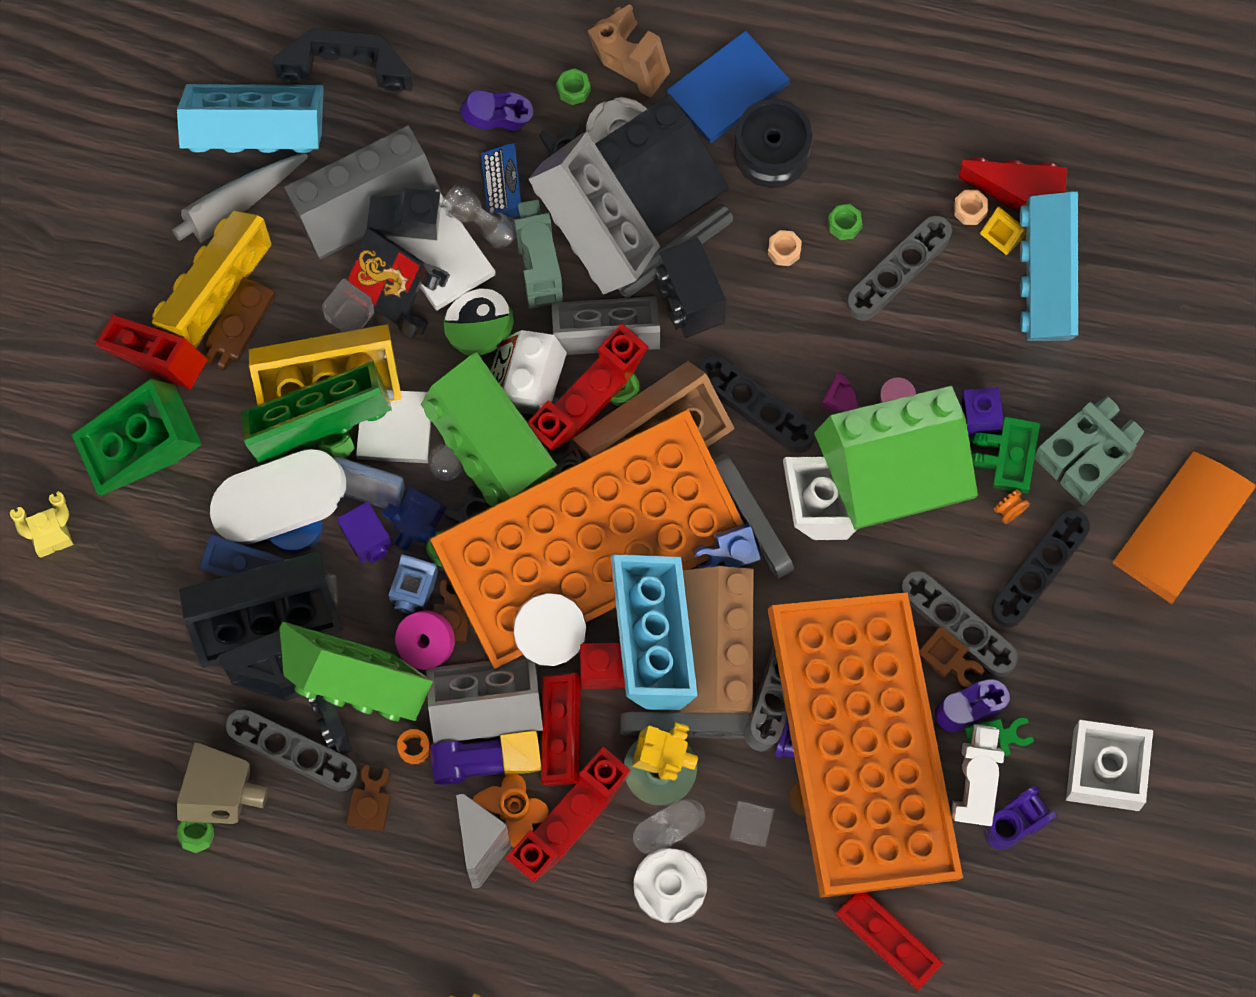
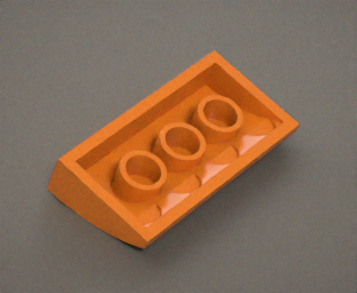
(1184, 525)

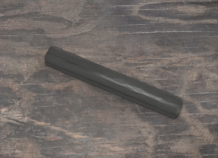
(703, 229)

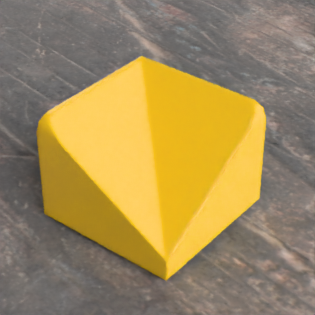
(520, 752)

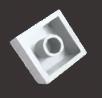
(1109, 765)

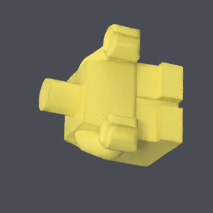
(45, 528)

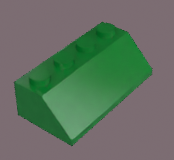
(315, 412)

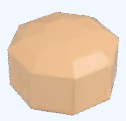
(970, 207)
(784, 248)

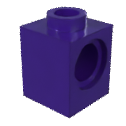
(982, 410)
(365, 533)

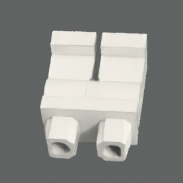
(981, 777)

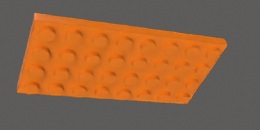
(558, 537)
(864, 744)

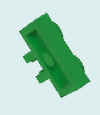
(1015, 454)

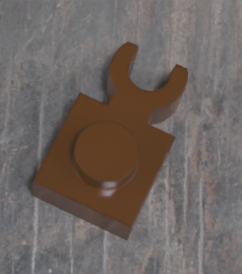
(453, 613)
(946, 655)
(370, 806)

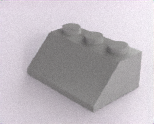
(483, 701)

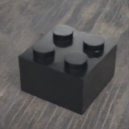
(691, 288)

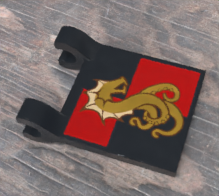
(393, 280)

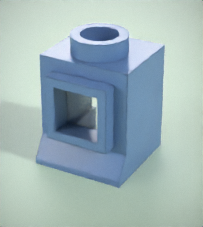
(413, 585)

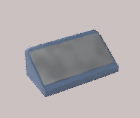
(372, 484)

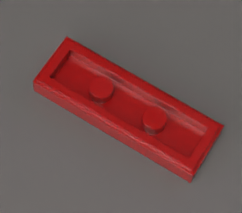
(560, 729)
(889, 939)

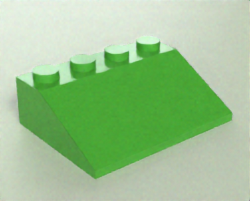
(899, 456)

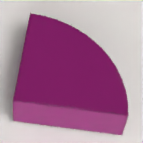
(840, 395)

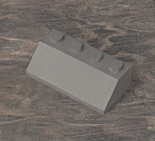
(595, 214)

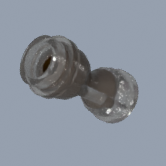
(466, 207)

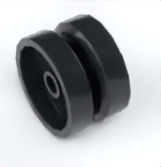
(773, 143)

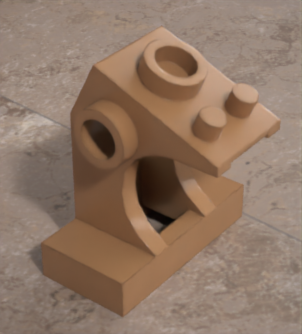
(639, 62)

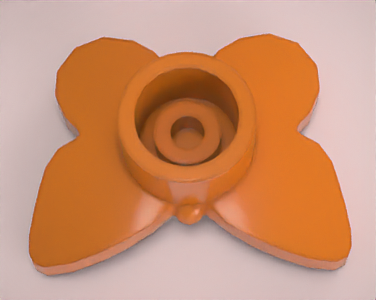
(513, 806)

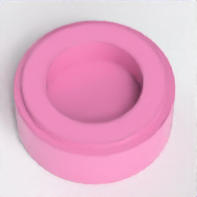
(895, 389)

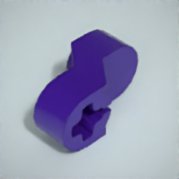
(496, 110)
(956, 711)

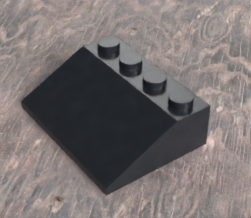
(662, 165)

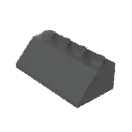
(336, 199)

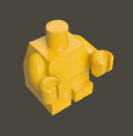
(663, 751)

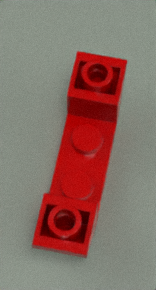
(592, 391)
(571, 817)

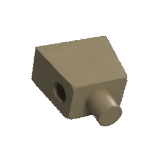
(217, 787)

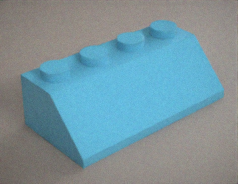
(250, 117)
(1050, 267)
(654, 631)

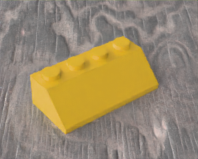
(214, 277)
(300, 363)

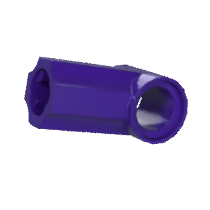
(456, 761)

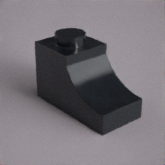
(407, 214)

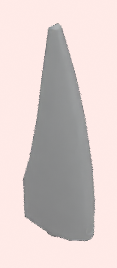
(238, 195)

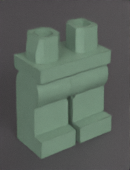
(536, 245)
(1101, 442)

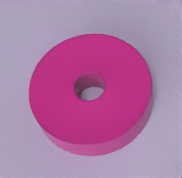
(440, 639)

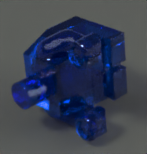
(415, 517)

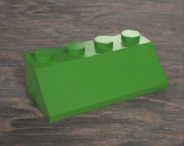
(486, 431)
(351, 674)

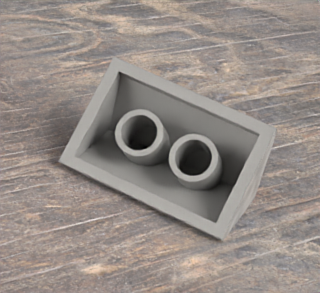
(587, 324)
(483, 839)

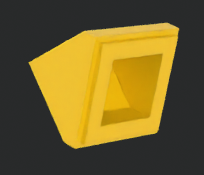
(1003, 231)

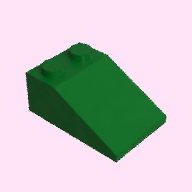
(136, 437)

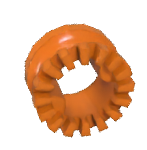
(1012, 507)
(402, 747)

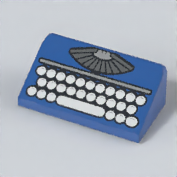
(501, 180)

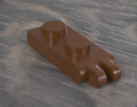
(238, 323)

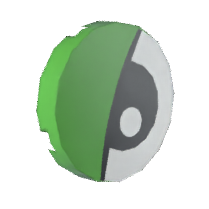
(478, 322)

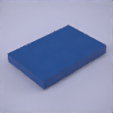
(727, 85)

